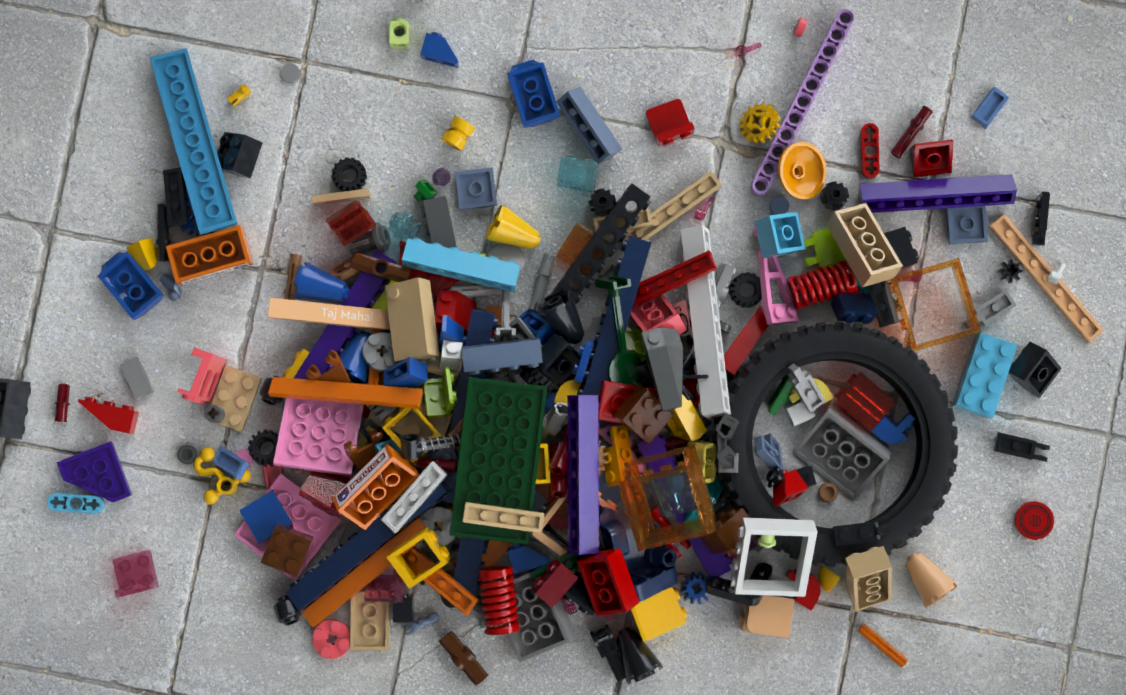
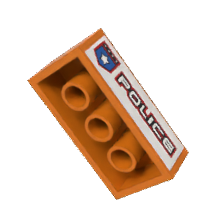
(209, 255)
(375, 487)

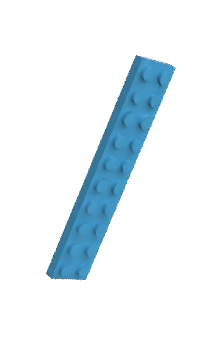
(193, 141)

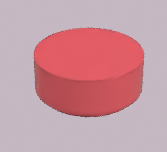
(800, 27)

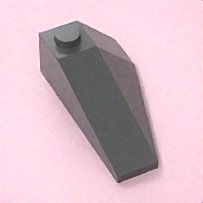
(665, 362)

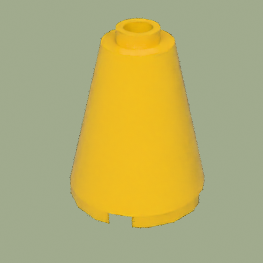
(512, 230)

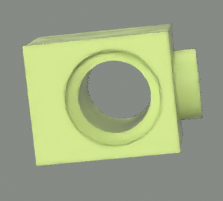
(399, 41)

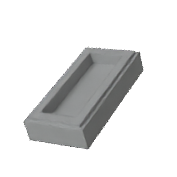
(137, 378)

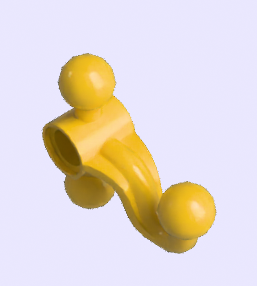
(211, 496)

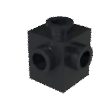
(834, 202)
(599, 209)

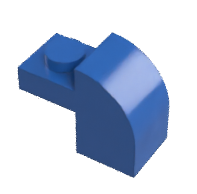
(894, 432)

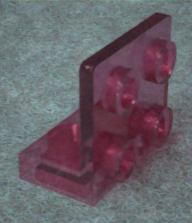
(135, 573)
(386, 589)

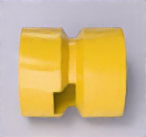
(458, 133)

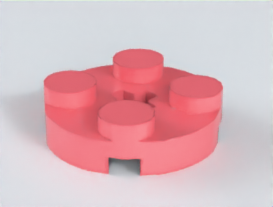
(321, 634)

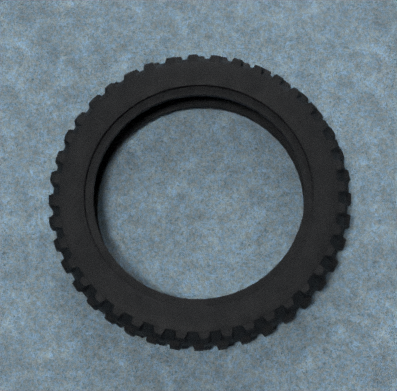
(904, 373)

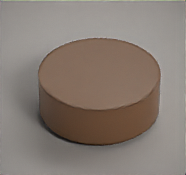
(828, 492)

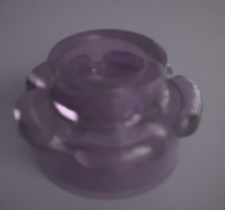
(441, 177)

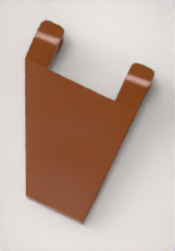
(335, 374)
(362, 456)

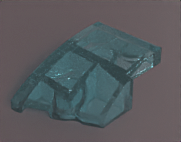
(674, 494)

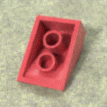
(657, 314)

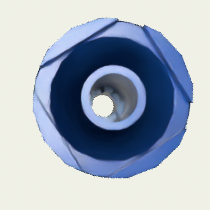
(319, 285)
(353, 358)

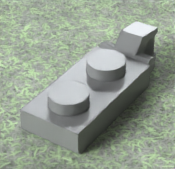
(993, 308)
(806, 388)

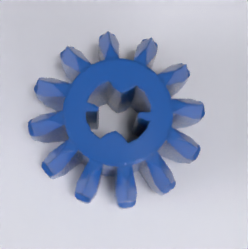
(690, 591)

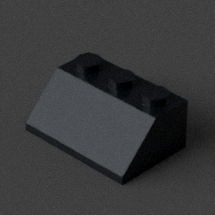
(13, 407)

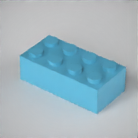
(984, 375)

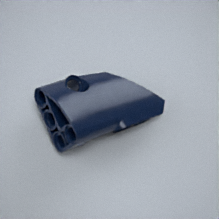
(649, 569)

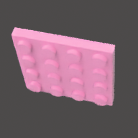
(315, 435)
(304, 517)

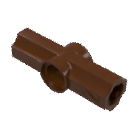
(369, 265)
(463, 658)

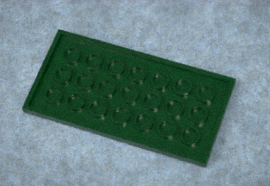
(498, 453)

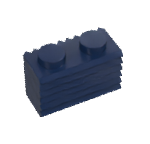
(854, 308)

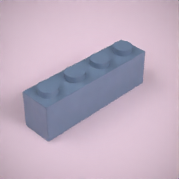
(589, 125)
(501, 355)

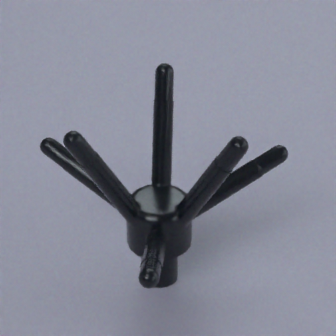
(686, 392)

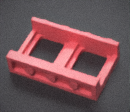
(206, 377)

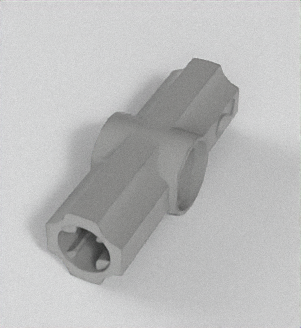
(722, 281)
(554, 422)

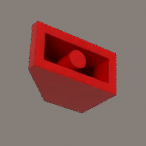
(789, 489)

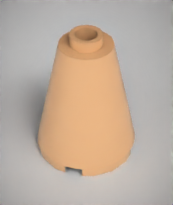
(929, 579)

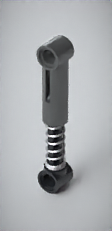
(413, 446)

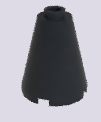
(563, 315)
(636, 656)

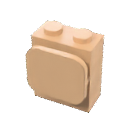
(769, 617)

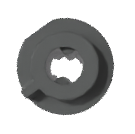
(377, 238)

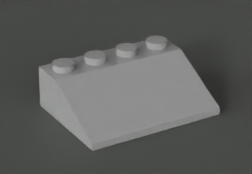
(842, 452)
(539, 623)

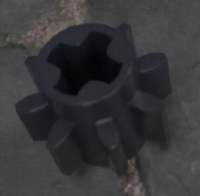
(1013, 267)

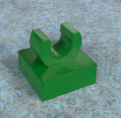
(425, 189)

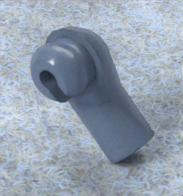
(174, 287)

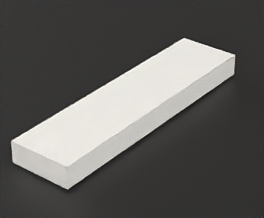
(414, 497)

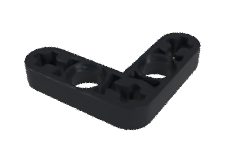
(721, 583)

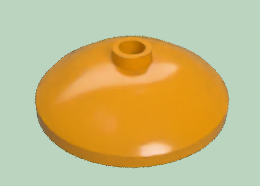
(808, 167)

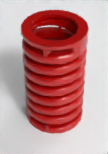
(821, 275)
(492, 596)

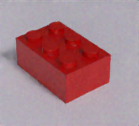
(608, 582)

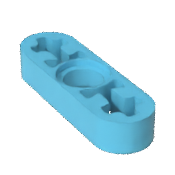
(62, 497)

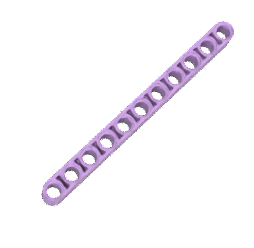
(806, 94)

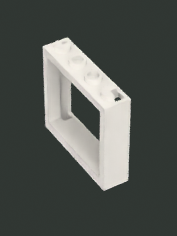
(780, 527)

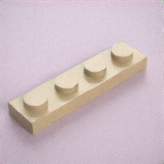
(503, 517)

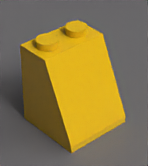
(659, 614)

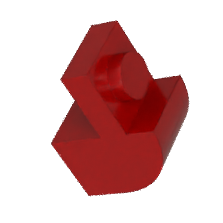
(812, 592)

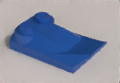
(533, 93)
(130, 285)

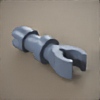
(431, 618)

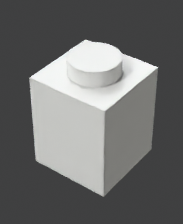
(451, 355)
(798, 414)

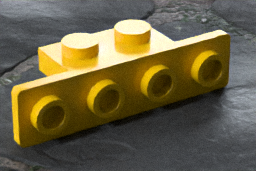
(618, 455)

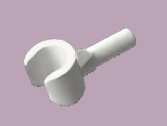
(1055, 276)

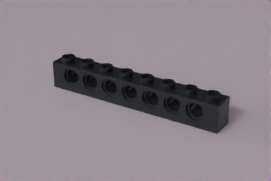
(642, 201)

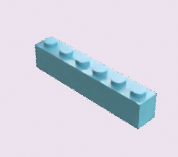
(461, 265)

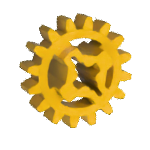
(768, 119)

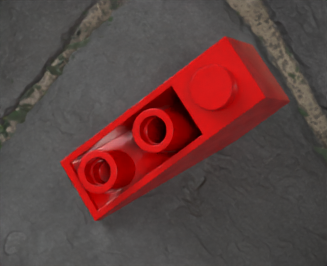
(115, 418)

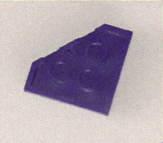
(97, 472)

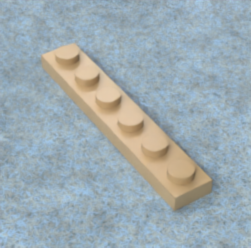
(678, 206)

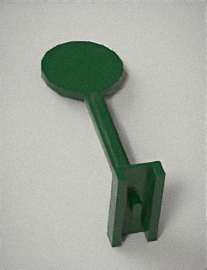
(622, 365)

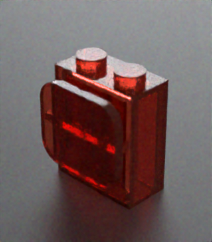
(350, 222)
(863, 401)
(321, 489)

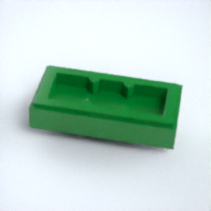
(780, 395)

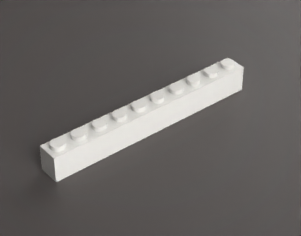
(705, 329)

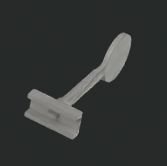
(507, 252)

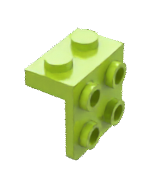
(439, 395)

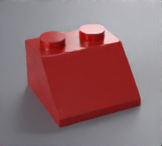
(455, 306)

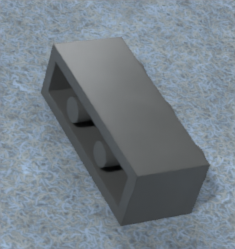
(439, 221)

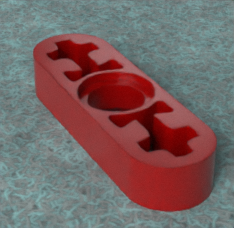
(874, 164)

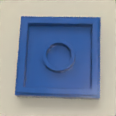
(264, 515)

